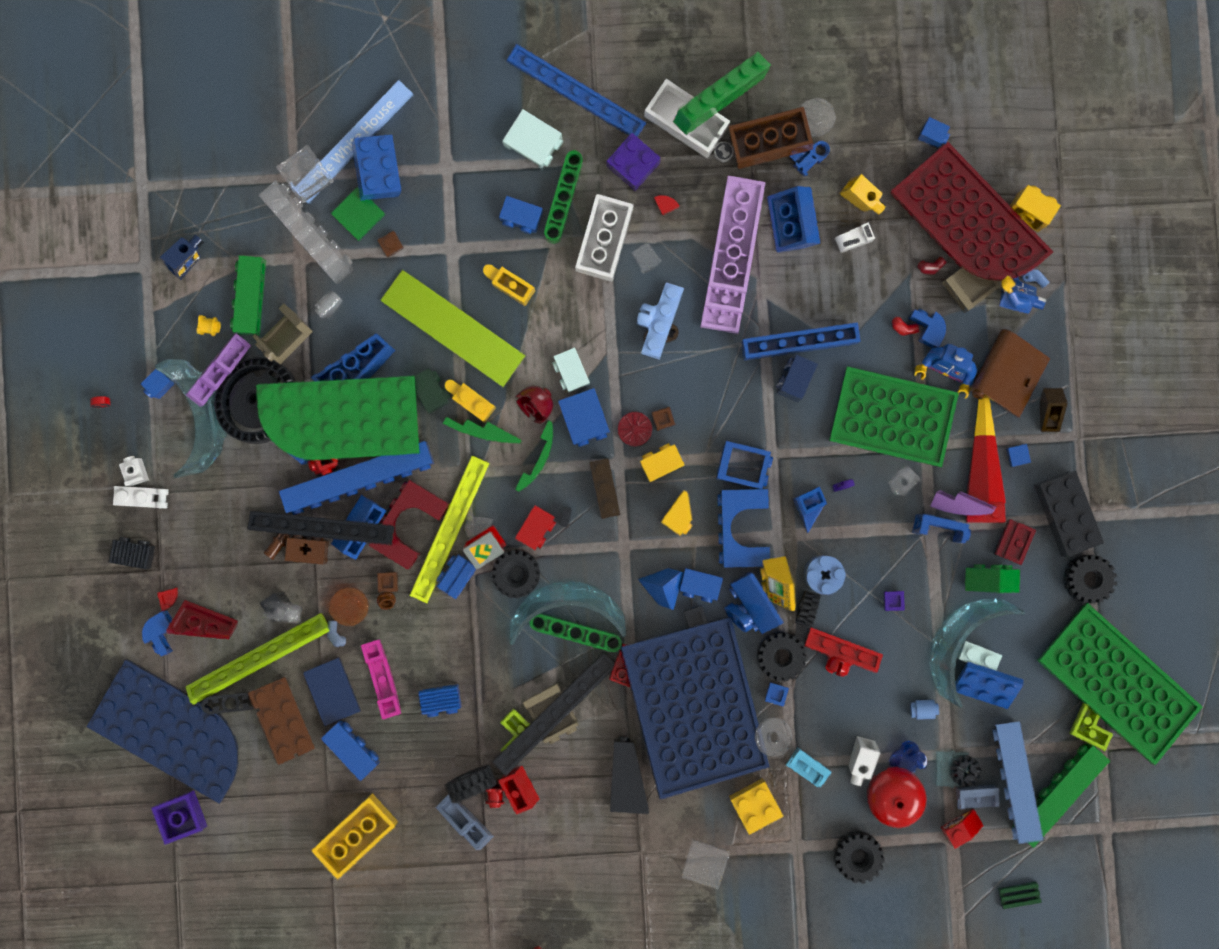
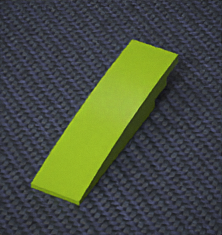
(453, 328)

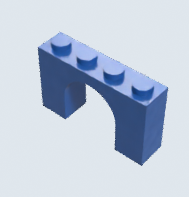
(732, 503)

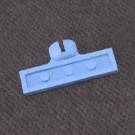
(659, 320)

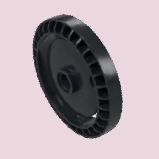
(239, 393)

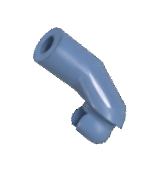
(1036, 276)

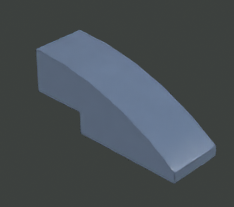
(465, 823)

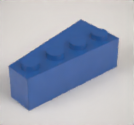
(359, 363)

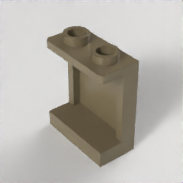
(969, 289)
(283, 336)
(540, 701)

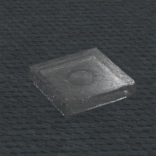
(705, 864)

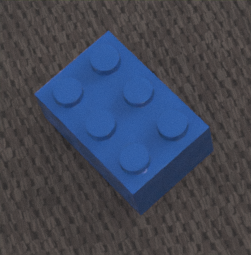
(376, 167)

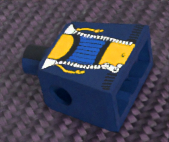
(182, 256)

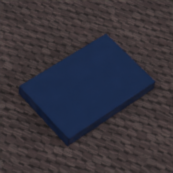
(332, 691)

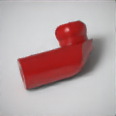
(902, 328)

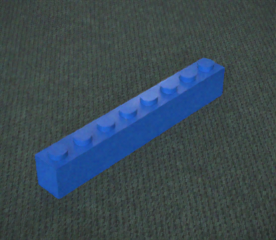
(353, 478)

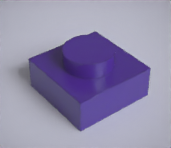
(894, 601)

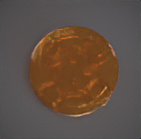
(349, 606)

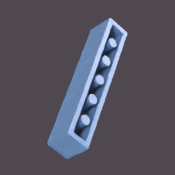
(1018, 782)

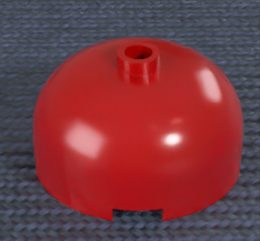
(896, 797)

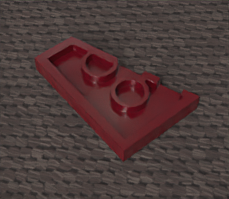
(201, 622)

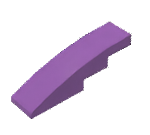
(218, 370)

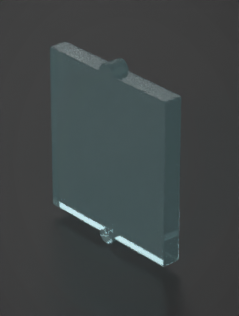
(943, 764)

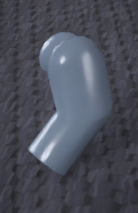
(333, 636)

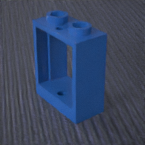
(724, 461)

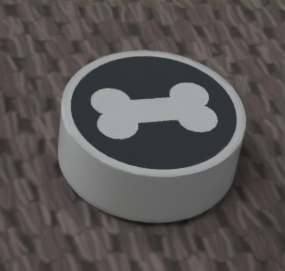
(723, 151)

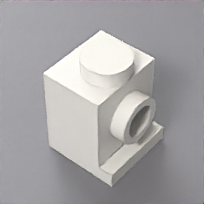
(139, 474)

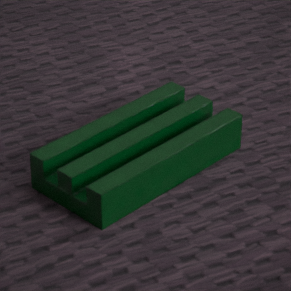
(1036, 893)

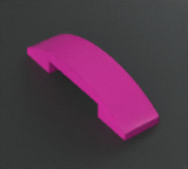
(382, 679)

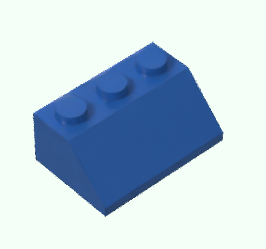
(793, 219)
(755, 603)

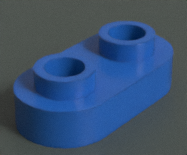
(739, 618)

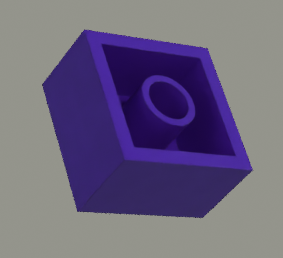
(633, 161)
(179, 817)

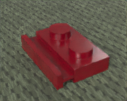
(1015, 542)

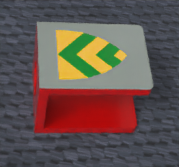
(484, 547)

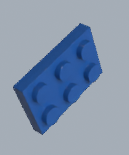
(988, 685)

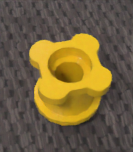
(208, 325)

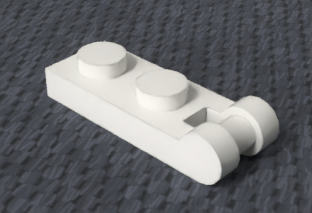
(139, 497)

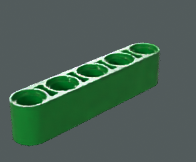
(566, 188)
(585, 632)

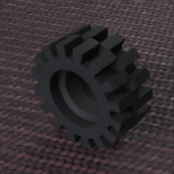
(807, 609)

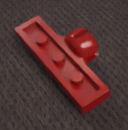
(842, 653)

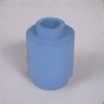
(924, 709)

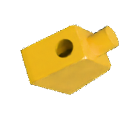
(863, 194)

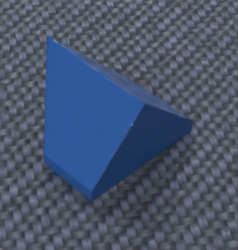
(809, 506)
(663, 586)

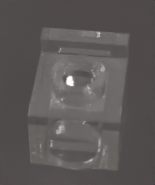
(911, 477)

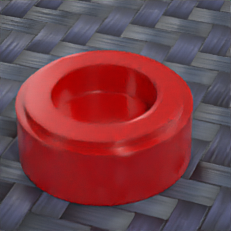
(100, 402)

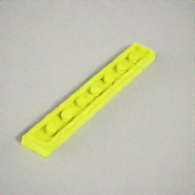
(449, 529)

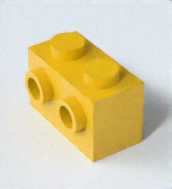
(662, 462)

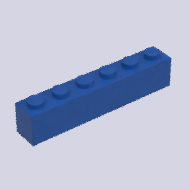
(800, 341)

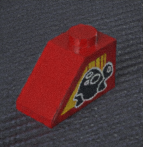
(962, 828)

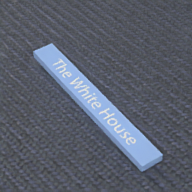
(366, 127)

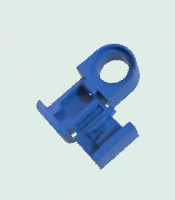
(807, 160)

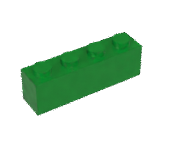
(248, 296)

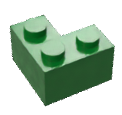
(993, 579)

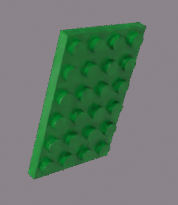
(893, 417)

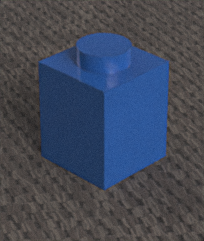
(934, 133)
(157, 384)

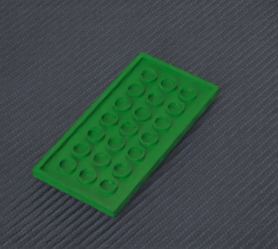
(1120, 683)

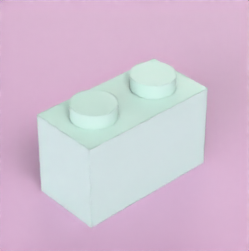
(571, 370)
(978, 655)

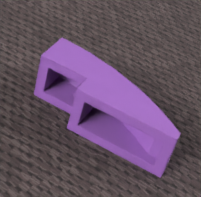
(961, 504)

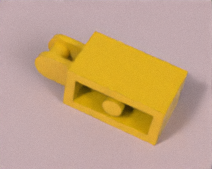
(509, 284)
(470, 400)

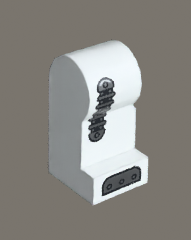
(855, 238)

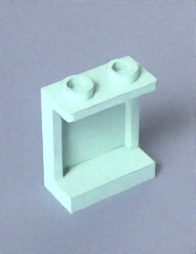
(533, 139)

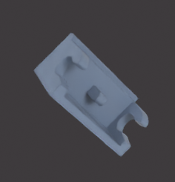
(977, 796)

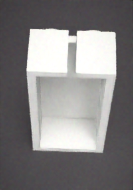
(663, 111)

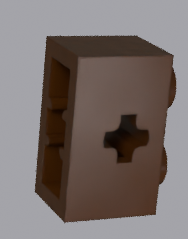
(295, 550)

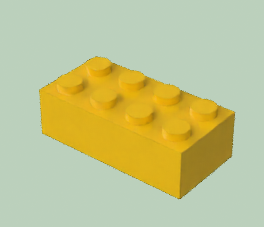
(355, 836)

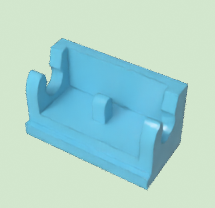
(808, 767)

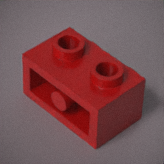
(535, 528)
(519, 790)

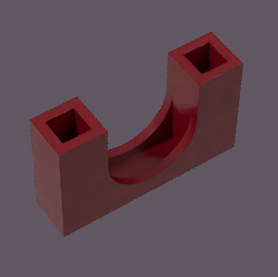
(411, 496)

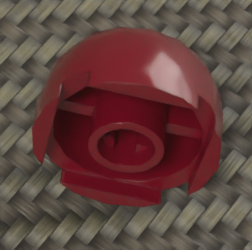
(536, 402)

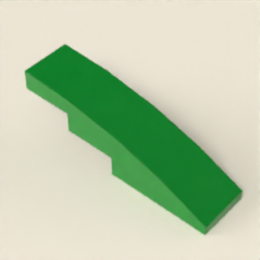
(489, 432)

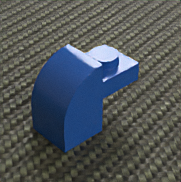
(933, 326)
(154, 632)

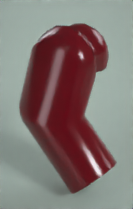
(931, 268)

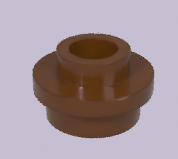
(386, 600)

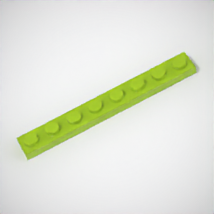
(257, 658)

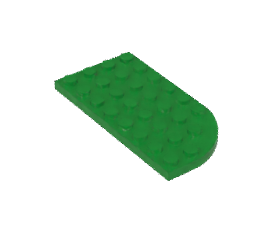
(341, 417)

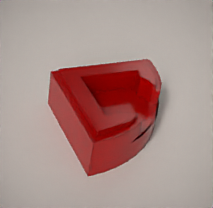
(666, 204)
(167, 598)

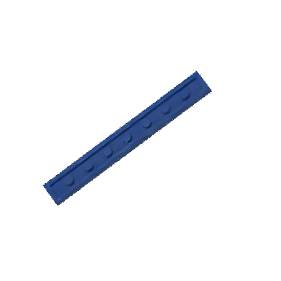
(575, 91)

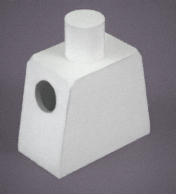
(863, 760)

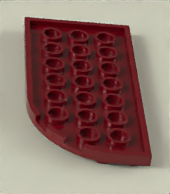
(970, 218)

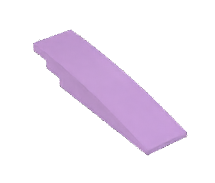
(733, 254)

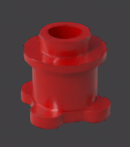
(495, 797)

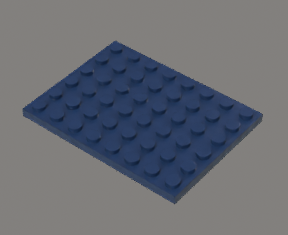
(694, 707)

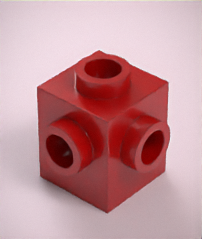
(329, 466)

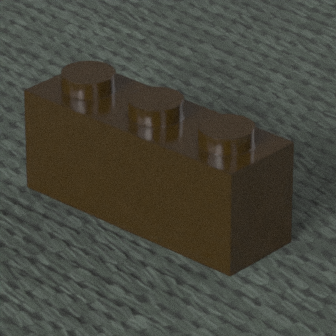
(605, 488)

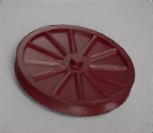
(634, 429)

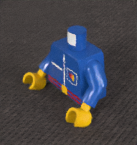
(1019, 296)
(951, 362)

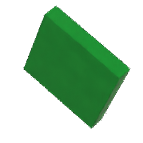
(358, 215)

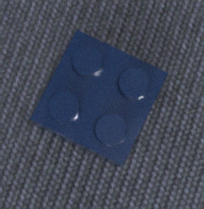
(796, 379)

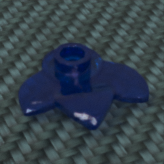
(909, 761)

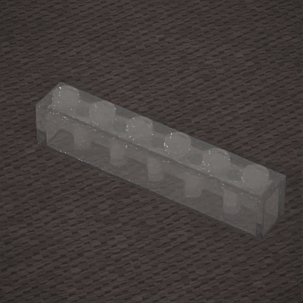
(306, 232)

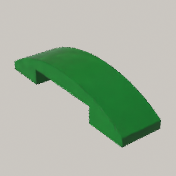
(526, 479)

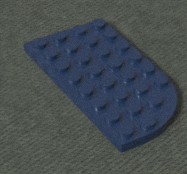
(168, 731)

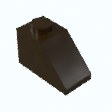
(1052, 409)

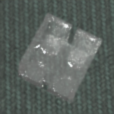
(305, 174)

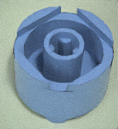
(813, 574)

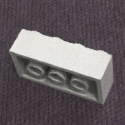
(604, 237)

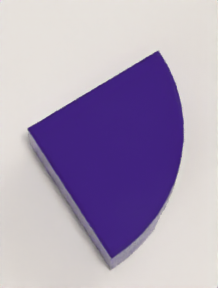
(843, 485)

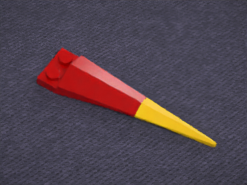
(985, 471)

